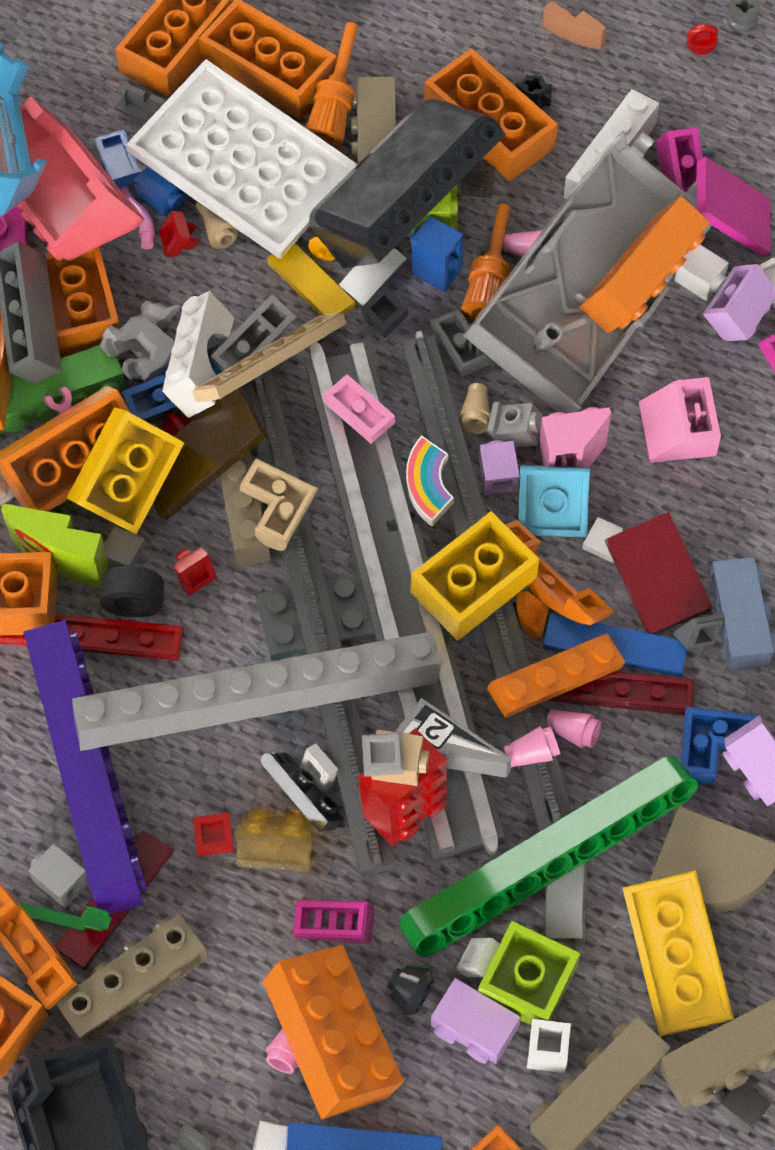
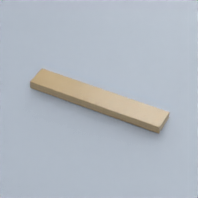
(268, 357)

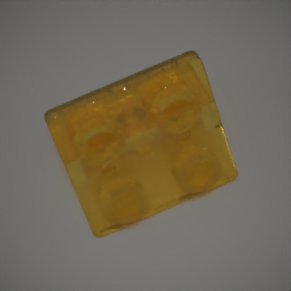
(274, 840)

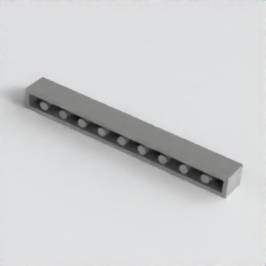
(256, 690)

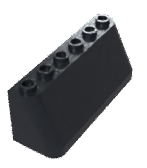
(402, 181)
(76, 1101)

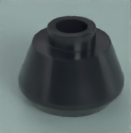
(410, 988)

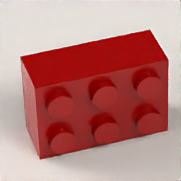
(400, 808)

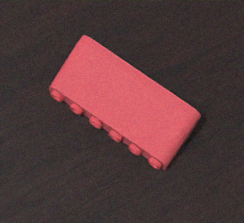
(75, 198)

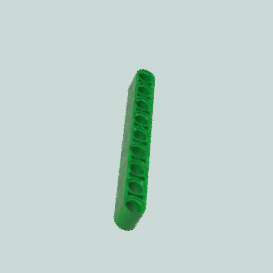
(547, 856)

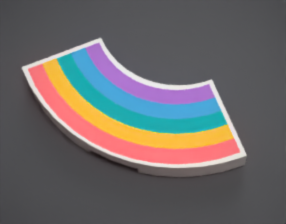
(425, 481)

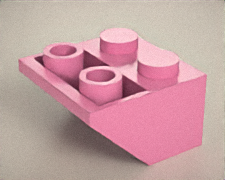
(680, 421)
(574, 437)

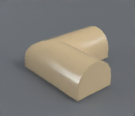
(286, 501)

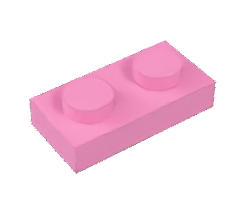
(359, 408)

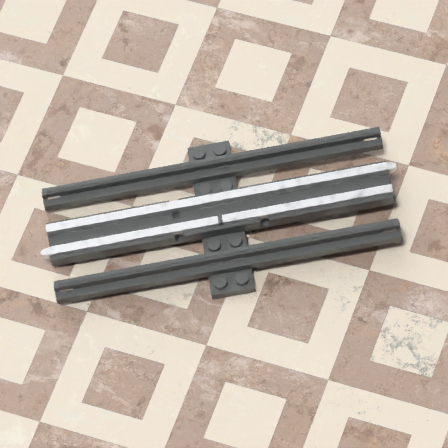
(377, 599)

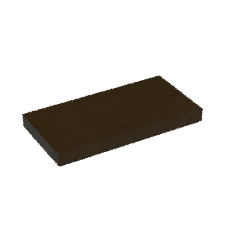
(210, 448)

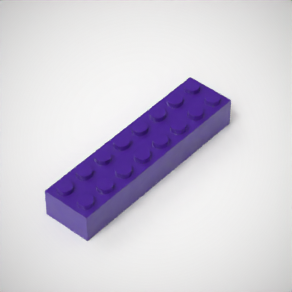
(87, 774)

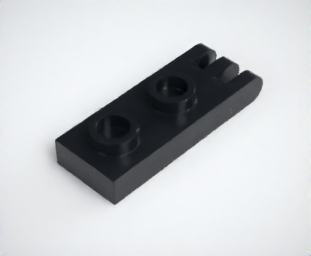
(302, 791)

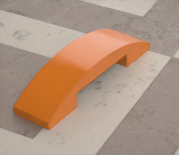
(556, 592)
(33, 952)

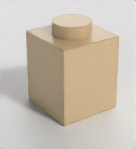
(414, 760)

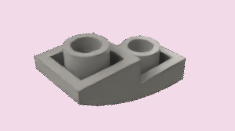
(567, 905)

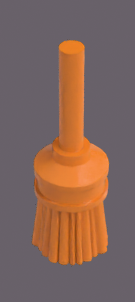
(334, 96)
(487, 271)

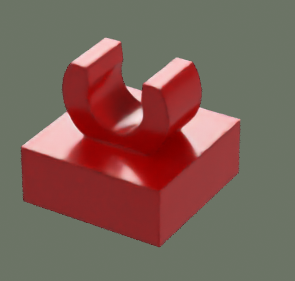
(175, 234)
(194, 570)
(213, 834)

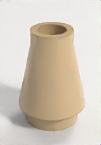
(475, 410)

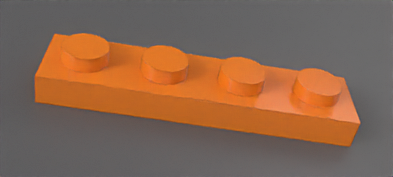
(555, 675)

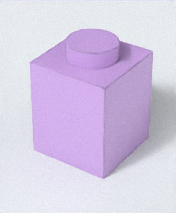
(499, 467)

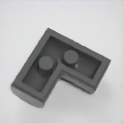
(462, 353)

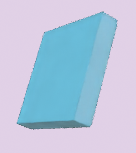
(554, 500)

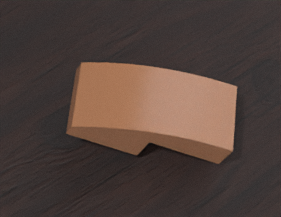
(580, 29)

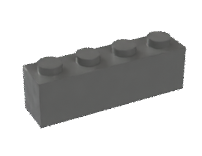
(28, 314)

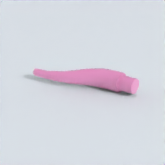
(146, 228)

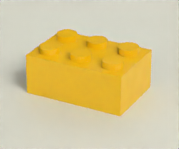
(125, 470)
(474, 575)

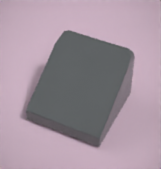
(700, 631)
(744, 1107)

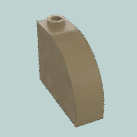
(727, 860)

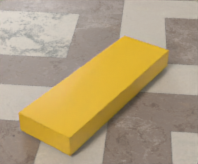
(311, 282)

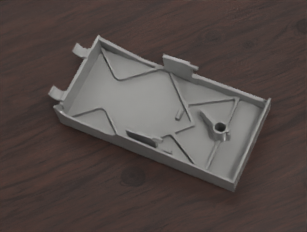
(535, 315)

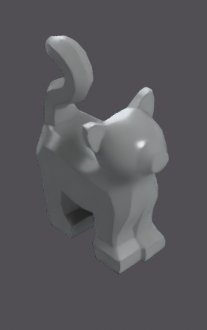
(145, 338)

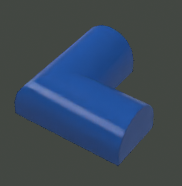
(704, 736)

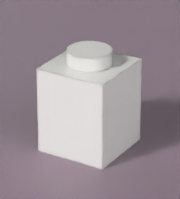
(702, 272)
(548, 1045)

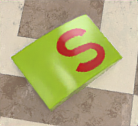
(76, 552)

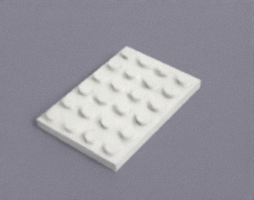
(240, 157)

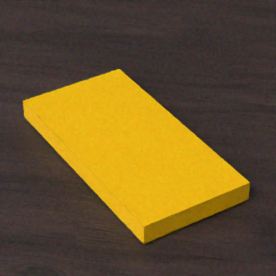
(677, 953)

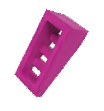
(349, 908)

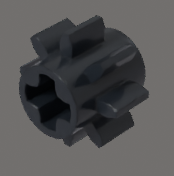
(536, 90)

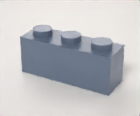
(739, 598)

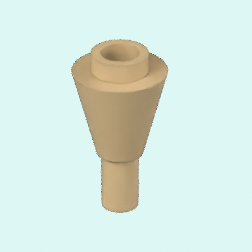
(219, 232)

